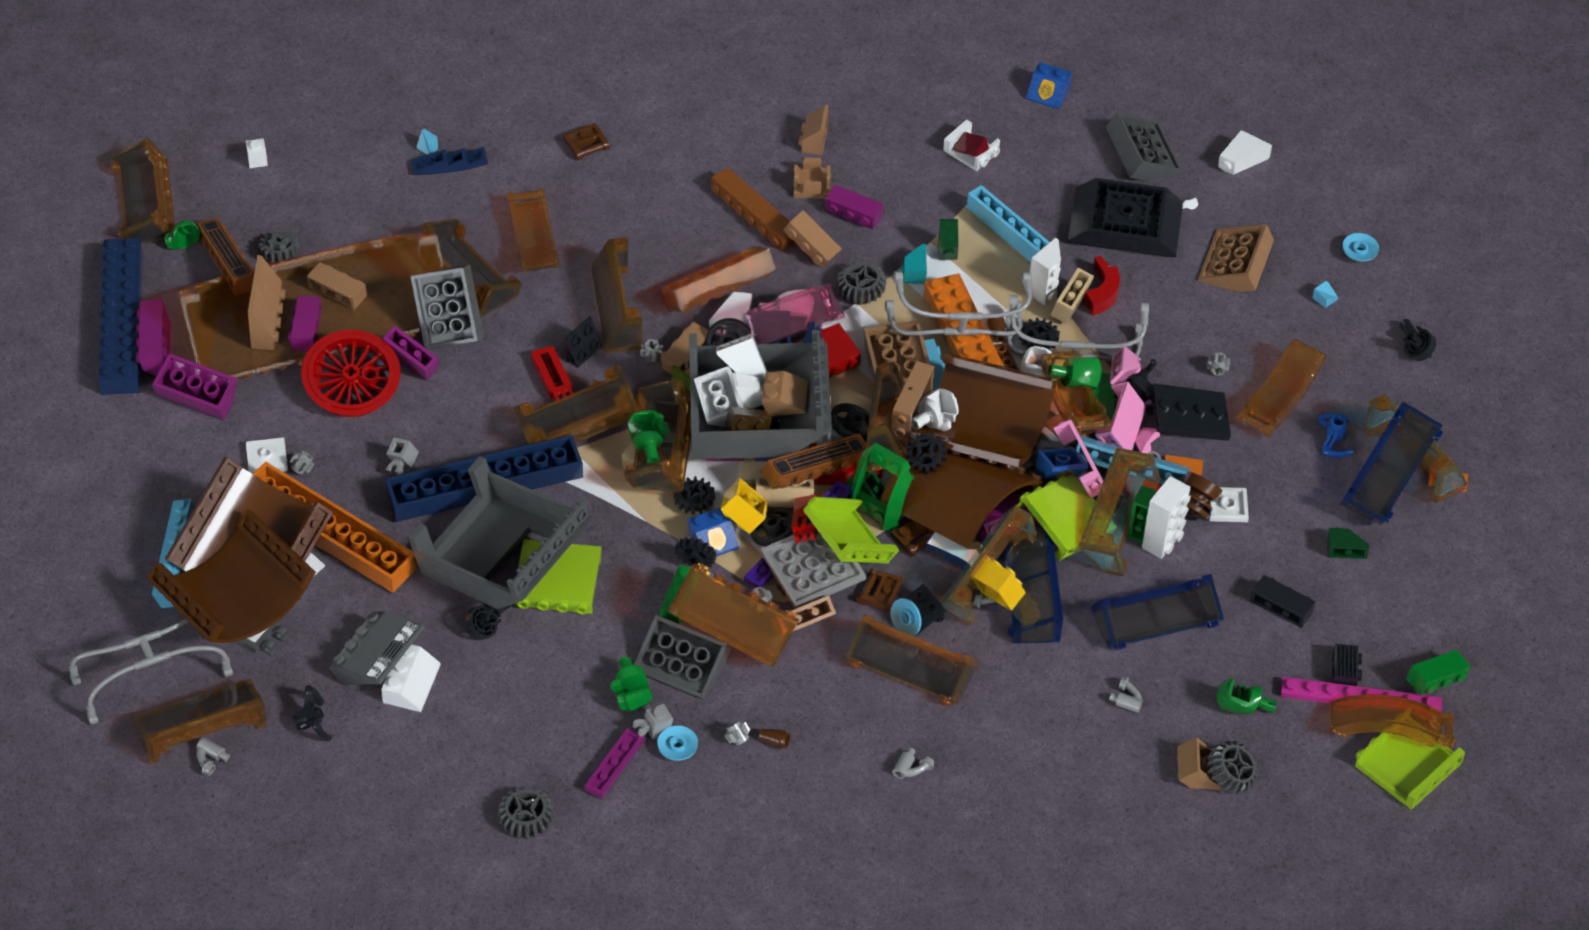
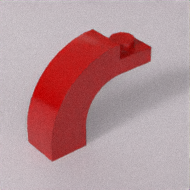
(1104, 296)

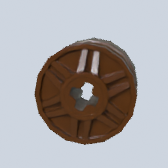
(1200, 491)

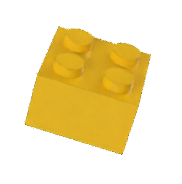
(744, 506)
(999, 583)

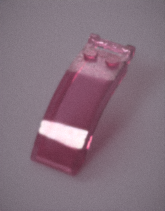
(793, 314)

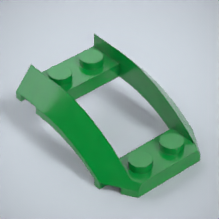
(896, 465)

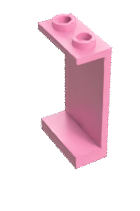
(1126, 418)
(1091, 481)

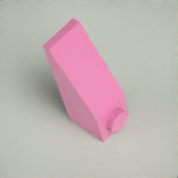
(1124, 365)

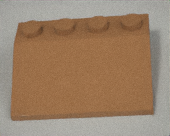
(1237, 257)
(265, 306)
(886, 346)

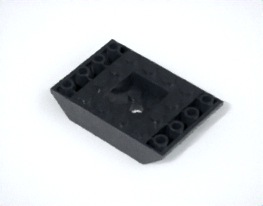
(1147, 229)

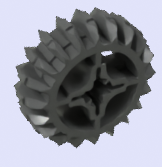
(861, 282)
(1228, 771)
(524, 818)

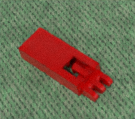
(551, 371)
(800, 524)

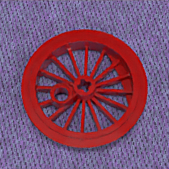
(314, 362)

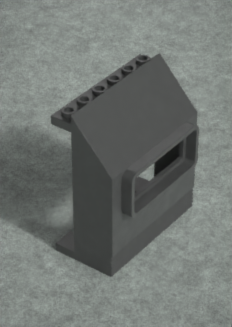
(796, 430)
(491, 531)

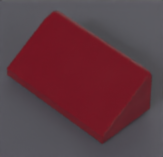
(971, 144)

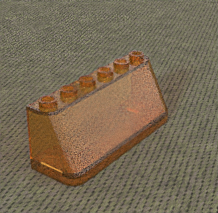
(733, 614)

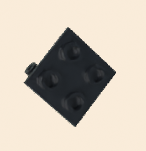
(582, 342)
(928, 606)

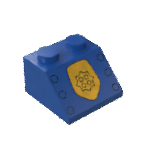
(1049, 85)
(1059, 462)
(714, 529)

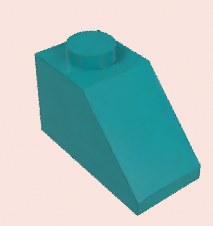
(915, 266)

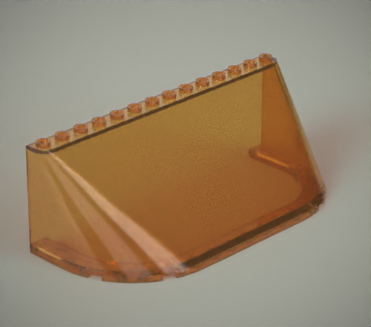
(219, 320)

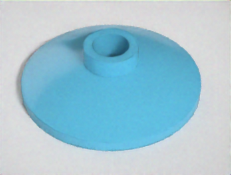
(1360, 247)
(906, 616)
(678, 736)

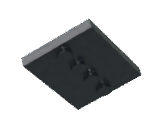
(1190, 412)

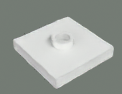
(266, 450)
(1231, 506)

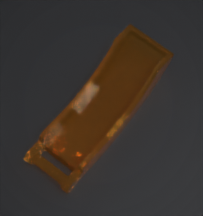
(532, 231)
(1283, 388)
(1076, 402)
(1391, 715)

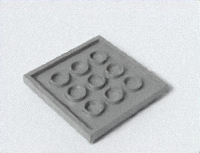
(809, 569)

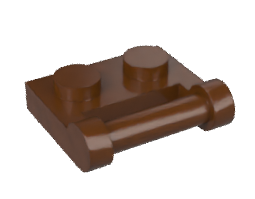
(584, 137)
(909, 533)
(885, 592)

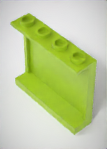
(1062, 511)
(847, 531)
(568, 583)
(1407, 766)

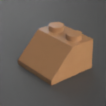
(815, 131)
(784, 394)
(1192, 765)

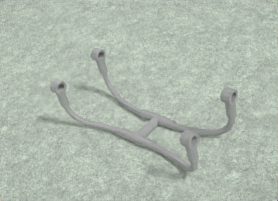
(962, 316)
(1140, 330)
(149, 660)

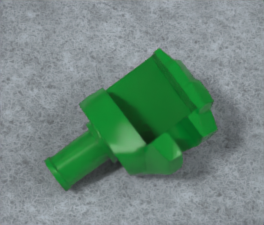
(1078, 372)
(648, 432)
(631, 686)
(1245, 701)

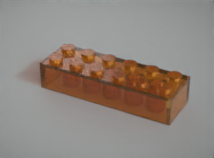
(718, 279)

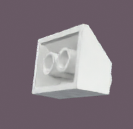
(1045, 272)
(717, 394)
(411, 679)

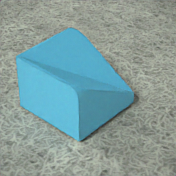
(427, 142)
(1324, 294)

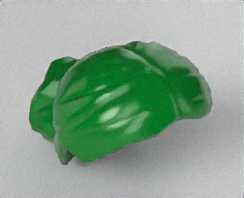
(183, 235)

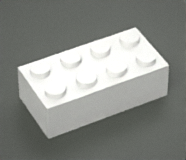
(1166, 517)

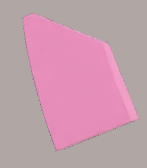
(1144, 438)

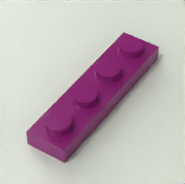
(614, 763)

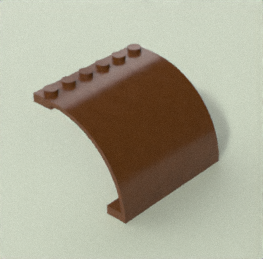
(998, 410)
(960, 495)
(223, 506)
(240, 587)

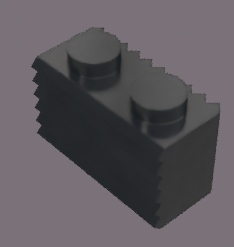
(1345, 664)

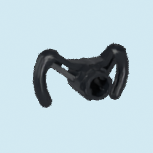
(1140, 382)
(311, 715)

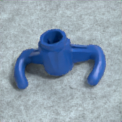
(1335, 431)

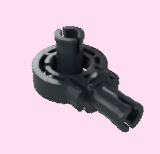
(1417, 343)
(483, 618)

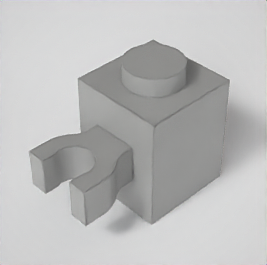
(401, 454)
(654, 722)

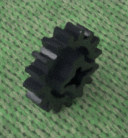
(1039, 330)
(926, 461)
(695, 496)
(695, 552)

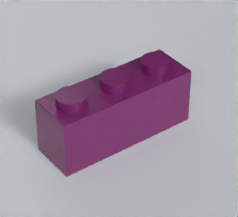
(853, 207)
(305, 322)
(412, 353)

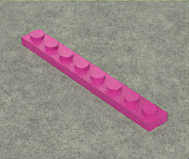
(1327, 692)

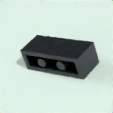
(1282, 601)

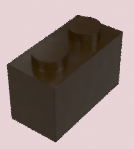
(747, 419)

